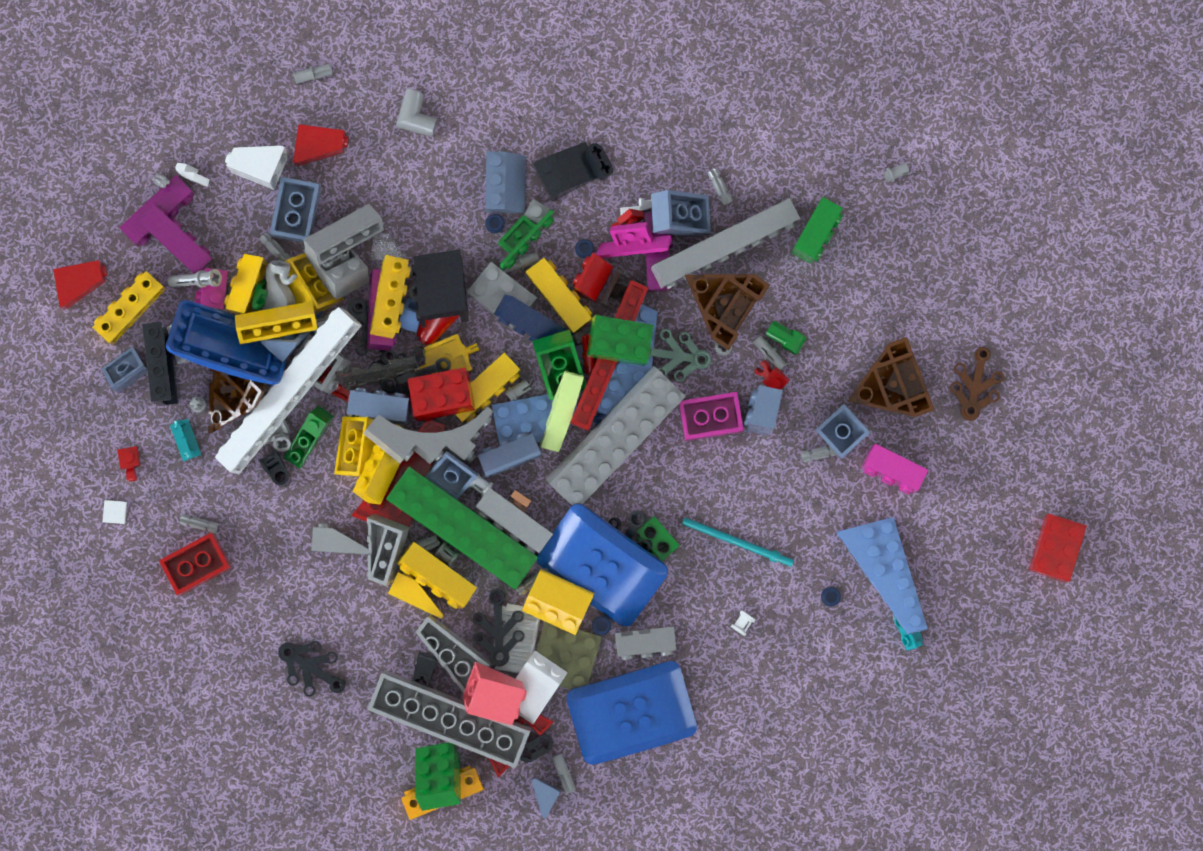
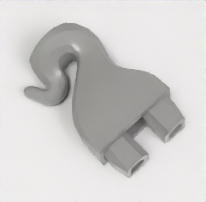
(276, 286)

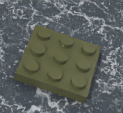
(570, 652)

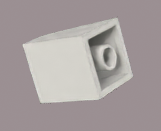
(258, 164)
(540, 681)

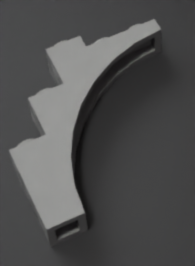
(401, 442)

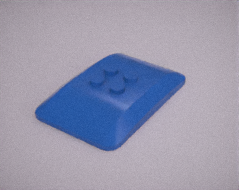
(211, 340)
(604, 562)
(631, 712)

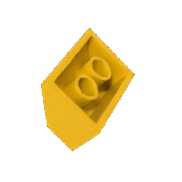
(308, 284)
(243, 285)
(353, 446)
(558, 601)

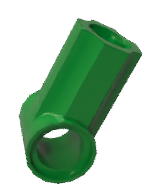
(788, 338)

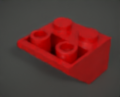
(593, 278)

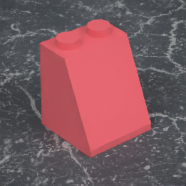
(493, 695)

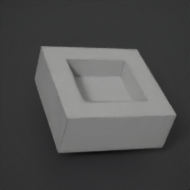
(536, 211)

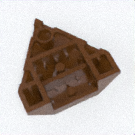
(726, 302)
(895, 383)
(231, 398)

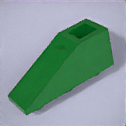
(308, 436)

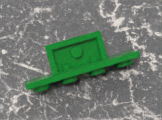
(520, 236)

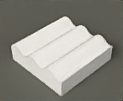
(114, 512)

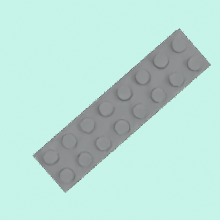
(615, 437)
(447, 719)

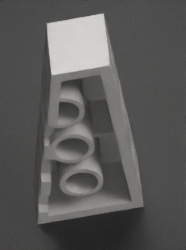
(450, 650)

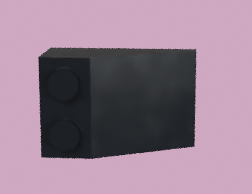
(565, 171)

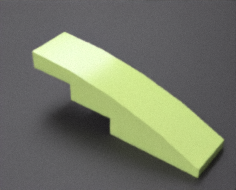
(562, 411)

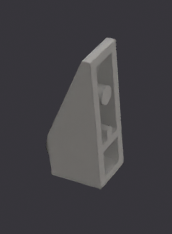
(330, 540)

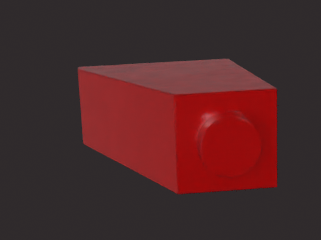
(318, 143)
(78, 281)

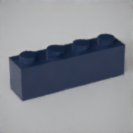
(525, 319)

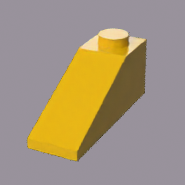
(410, 591)

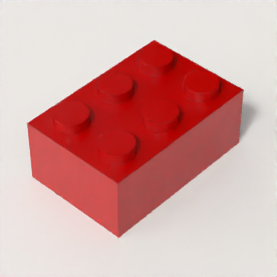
(441, 394)
(1057, 548)
(195, 564)

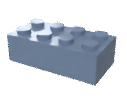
(764, 410)

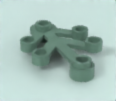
(678, 356)

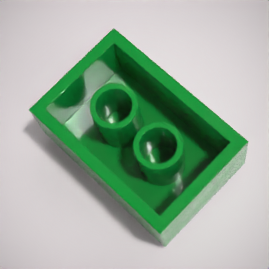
(818, 231)
(620, 340)
(555, 356)
(437, 776)

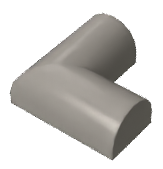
(410, 116)

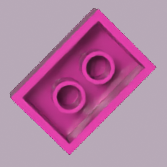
(710, 416)
(894, 469)

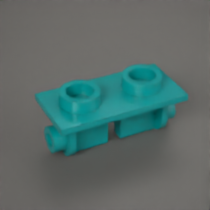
(185, 439)
(909, 641)

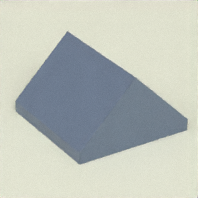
(284, 346)
(125, 370)
(843, 431)
(451, 475)
(545, 794)

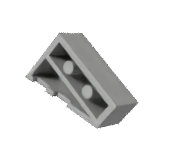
(385, 548)
(645, 642)

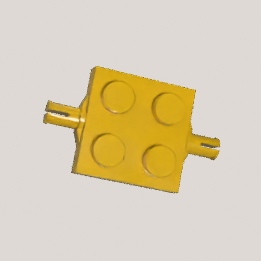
(451, 349)

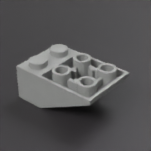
(342, 273)

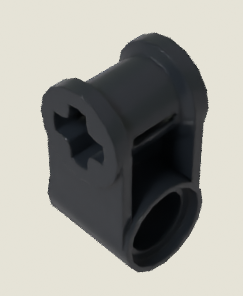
(274, 466)
(425, 667)

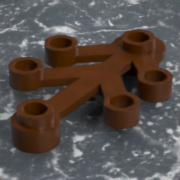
(976, 386)

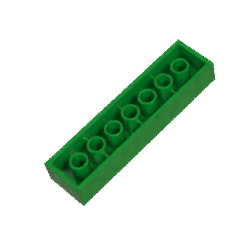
(461, 528)

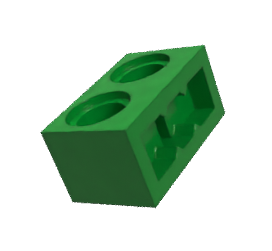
(662, 535)

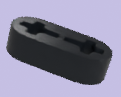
(598, 161)
(539, 752)

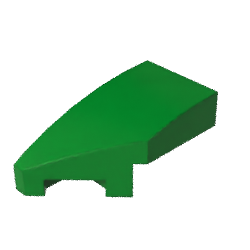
(259, 295)

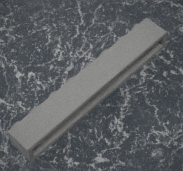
(726, 243)

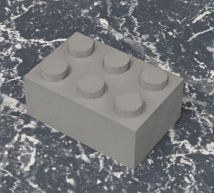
(493, 285)

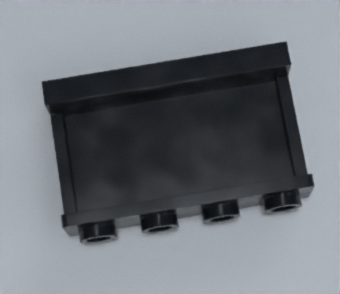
(439, 286)
(159, 365)

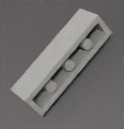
(343, 235)
(514, 520)

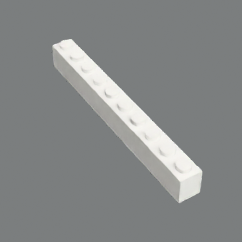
(283, 397)

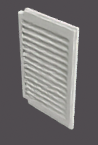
(522, 650)

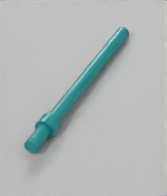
(773, 555)

